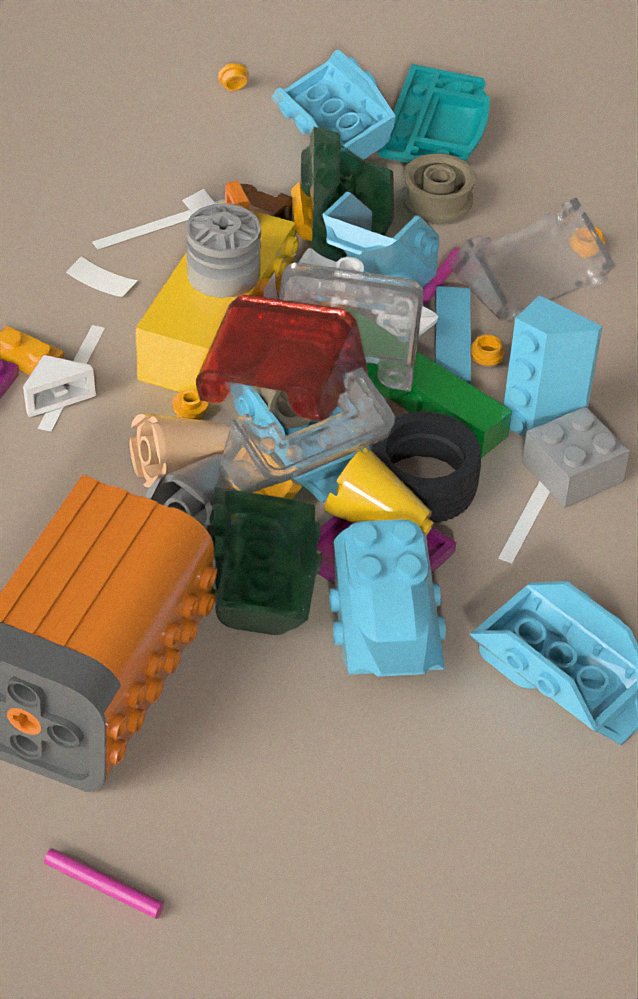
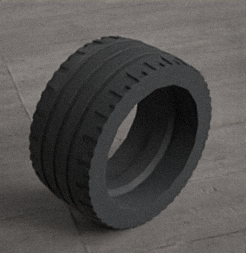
(443, 439)

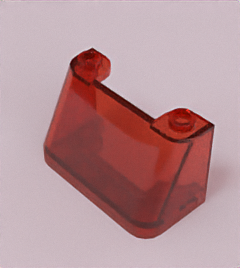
(283, 349)

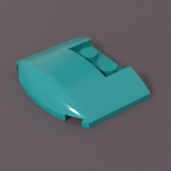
(438, 115)

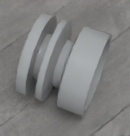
(223, 250)

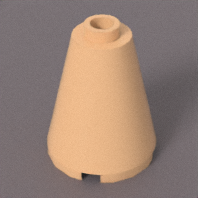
(172, 443)

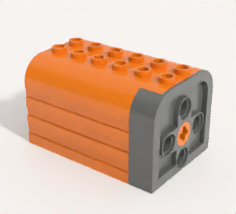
(97, 629)

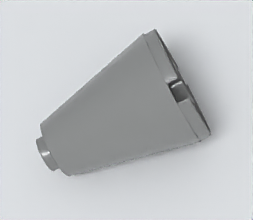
(190, 488)

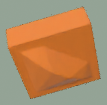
(235, 195)

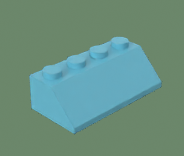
(550, 364)

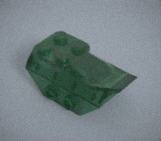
(333, 170)
(264, 560)

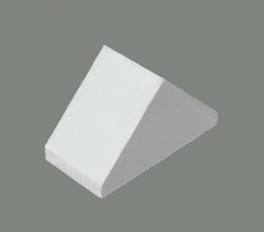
(57, 384)

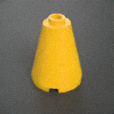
(375, 493)

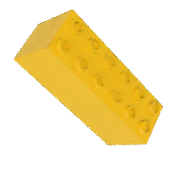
(184, 321)

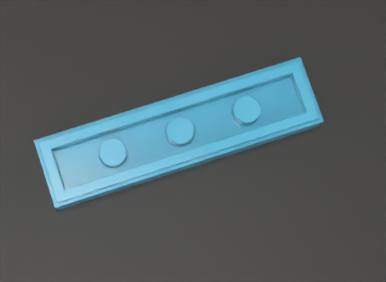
(453, 331)

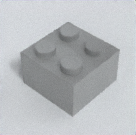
(575, 456)

